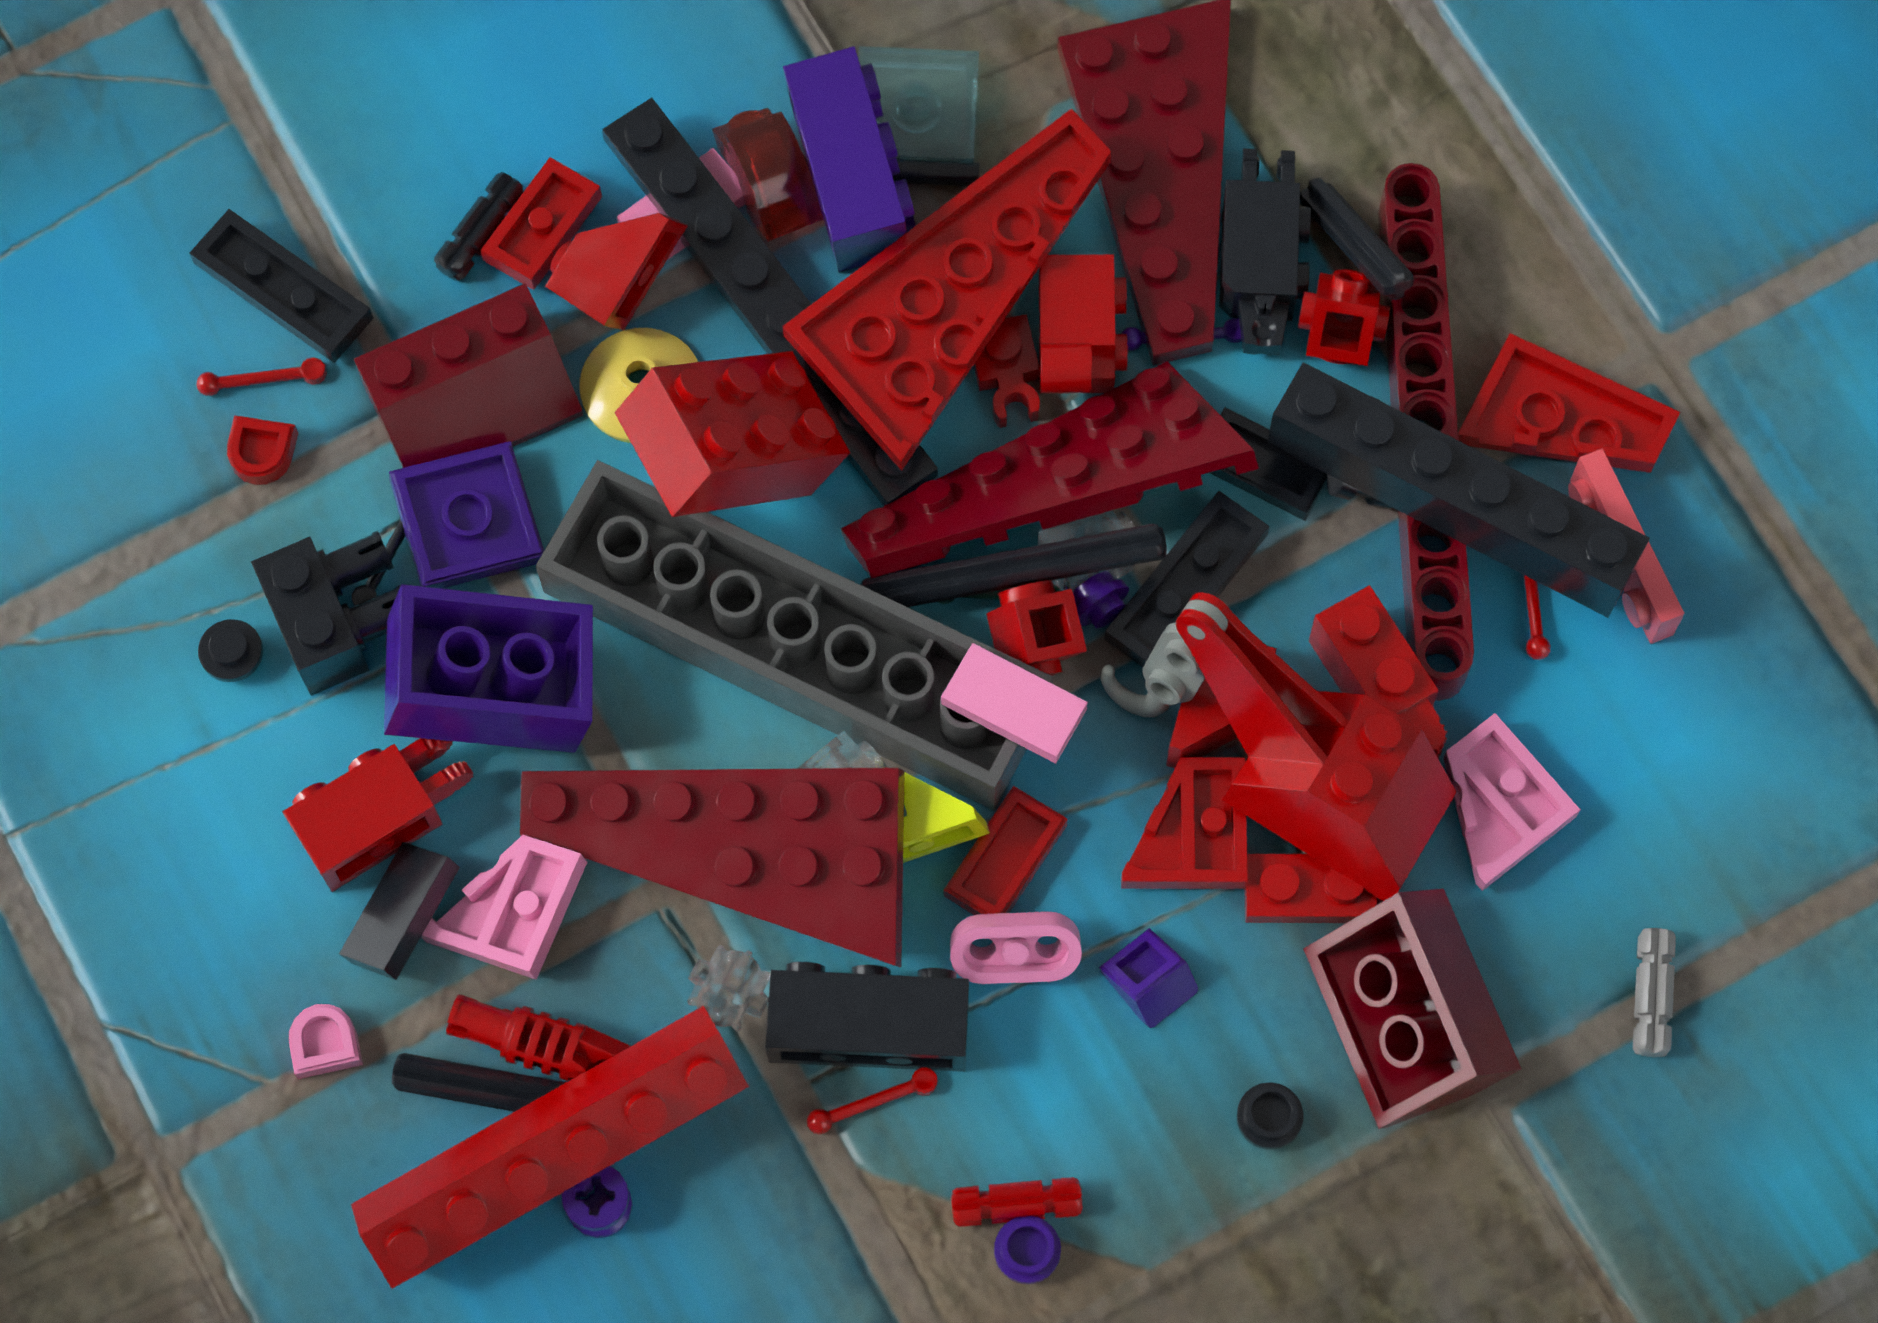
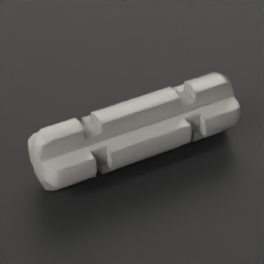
(1654, 992)

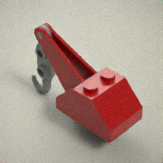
(1320, 765)

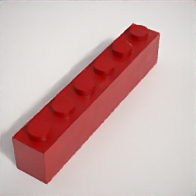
(547, 1147)

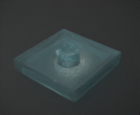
(927, 100)

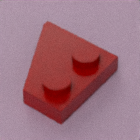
(1192, 833)

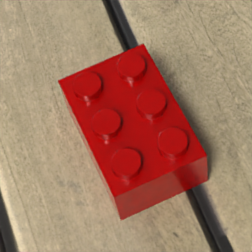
(731, 432)

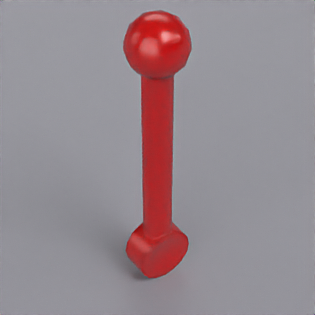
(311, 370)
(1537, 646)
(923, 1083)

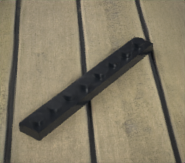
(744, 273)

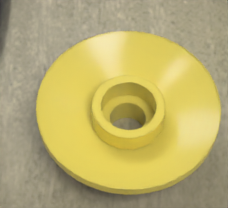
(607, 369)

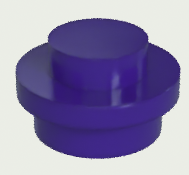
(1100, 599)
(1027, 1250)

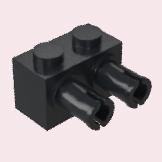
(304, 596)

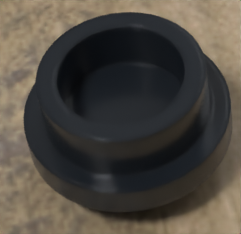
(230, 650)
(1269, 1116)

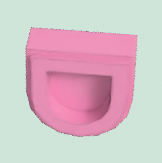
(323, 1041)

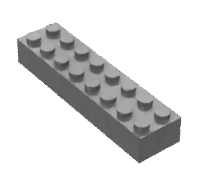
(776, 629)

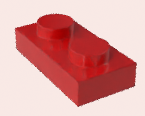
(541, 223)
(1301, 891)

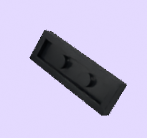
(281, 285)
(1200, 561)

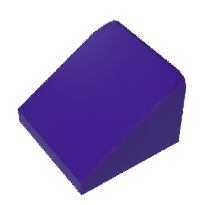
(1150, 978)

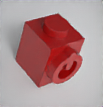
(1037, 626)

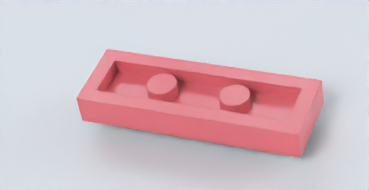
(1648, 594)

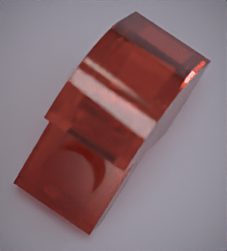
(769, 171)

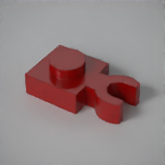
(1007, 365)

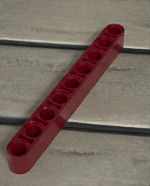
(1431, 400)

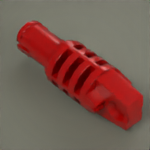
(532, 1037)

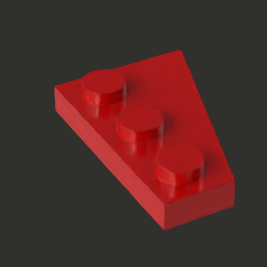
(1564, 411)

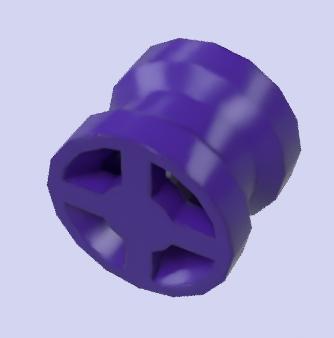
(598, 1214)

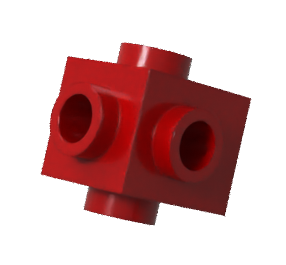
(1343, 318)

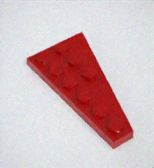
(926, 306)

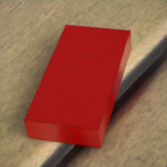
(1007, 857)

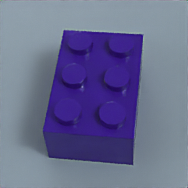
(849, 155)
(488, 669)

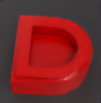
(261, 449)

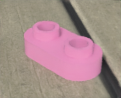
(1015, 948)

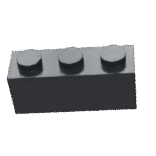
(867, 1018)

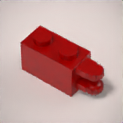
(1373, 658)
(373, 808)

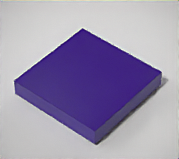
(466, 516)

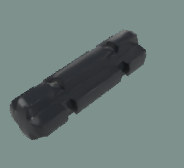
(478, 226)

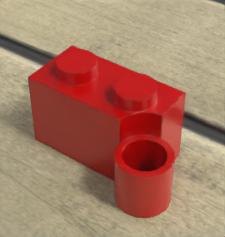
(1078, 324)

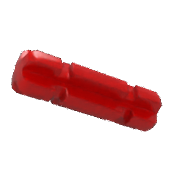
(1016, 1200)

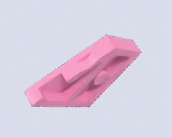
(1503, 799)
(512, 908)

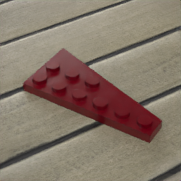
(1159, 106)
(1058, 472)
(772, 843)

